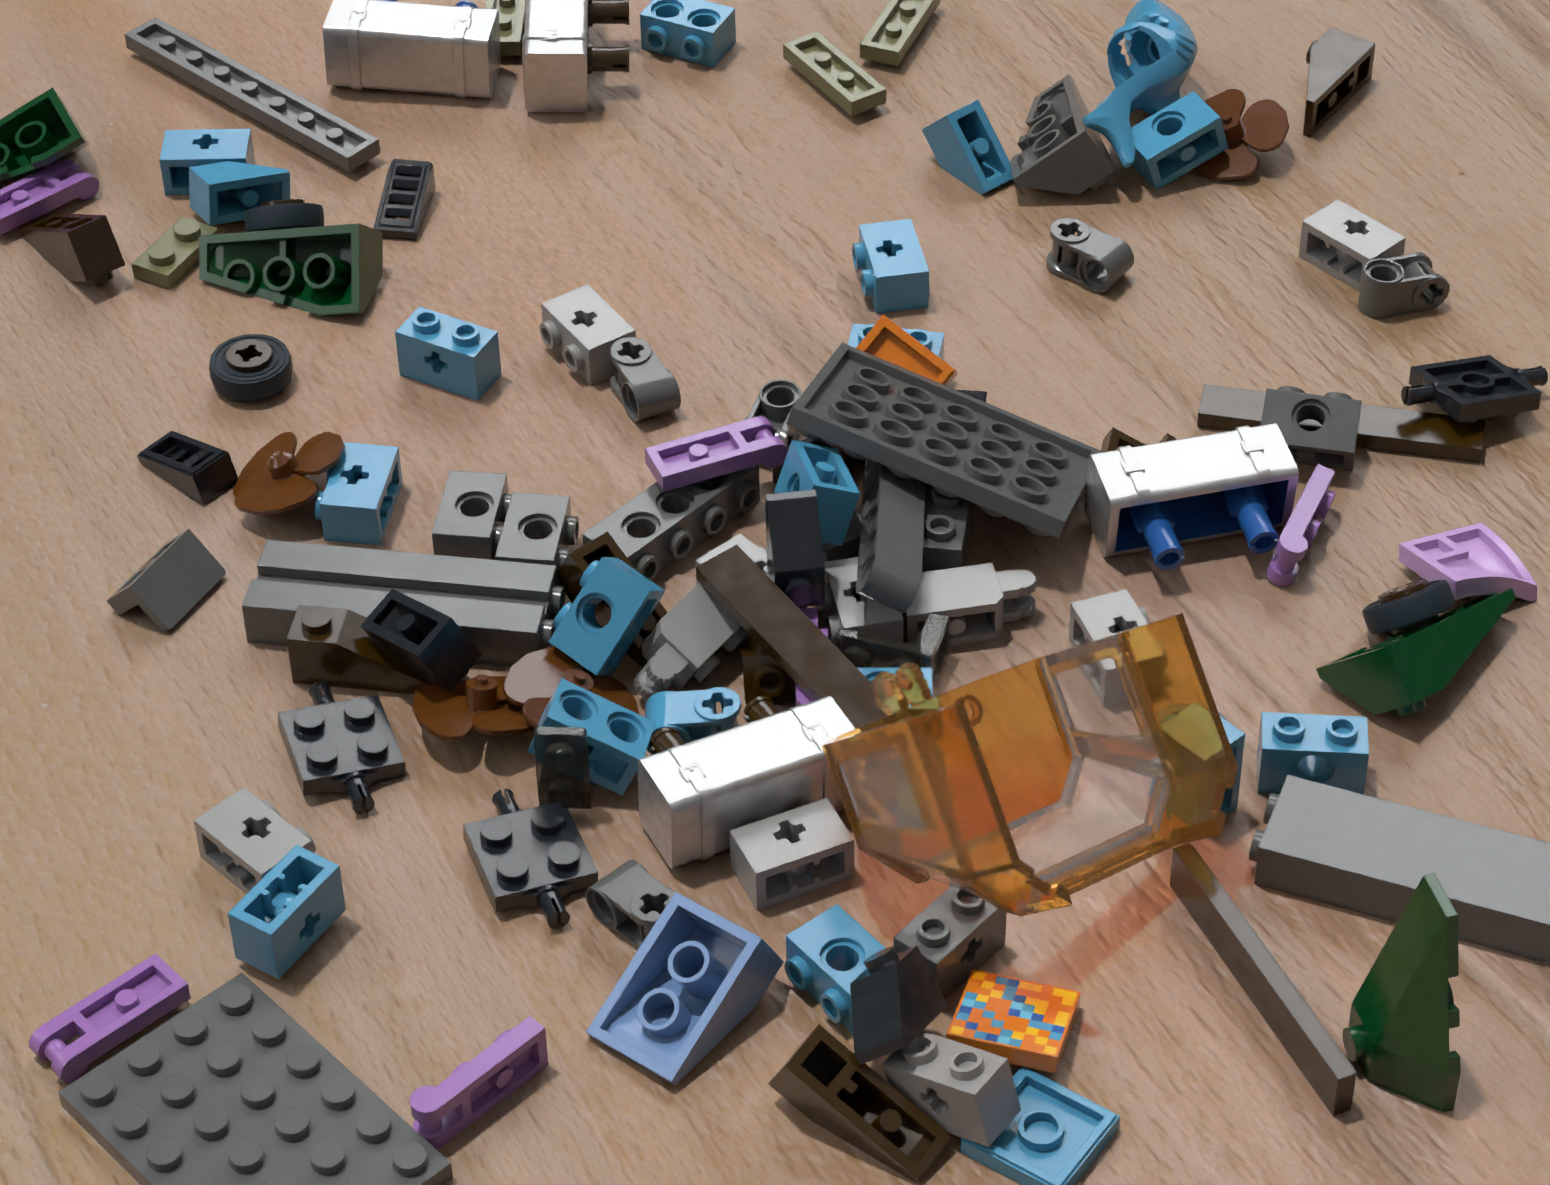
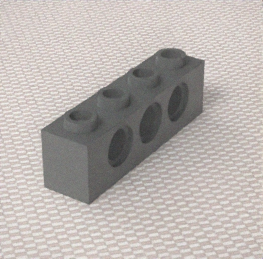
(666, 525)

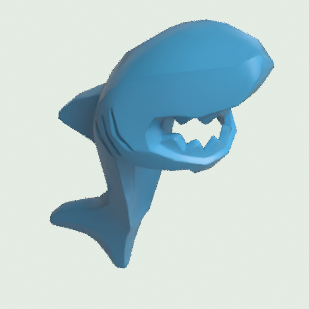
(1160, 59)

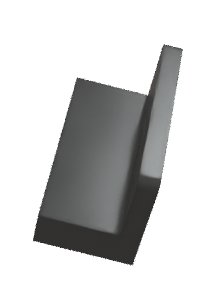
(170, 581)

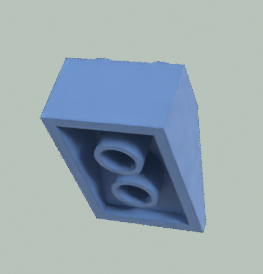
(684, 989)

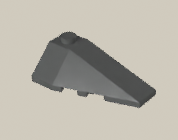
(1059, 148)

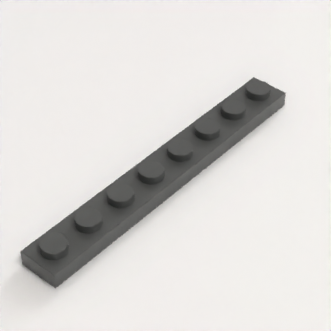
(253, 94)

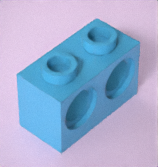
(688, 30)
(614, 733)

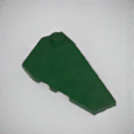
(38, 136)
(306, 268)
(1415, 662)
(1408, 1005)

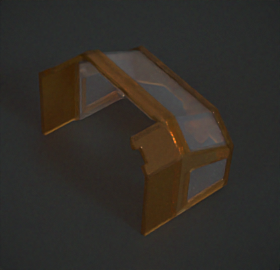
(1040, 769)

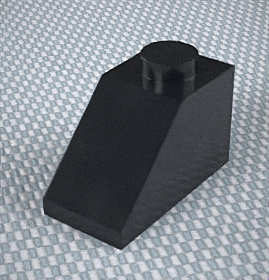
(795, 546)
(422, 639)
(892, 1002)

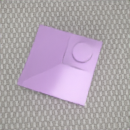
(1470, 561)

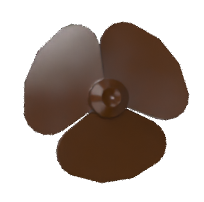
(1260, 128)
(279, 480)
(538, 673)
(468, 707)

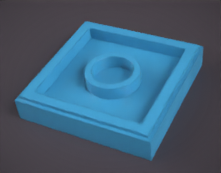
(1050, 1137)

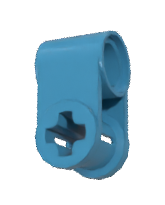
(693, 712)

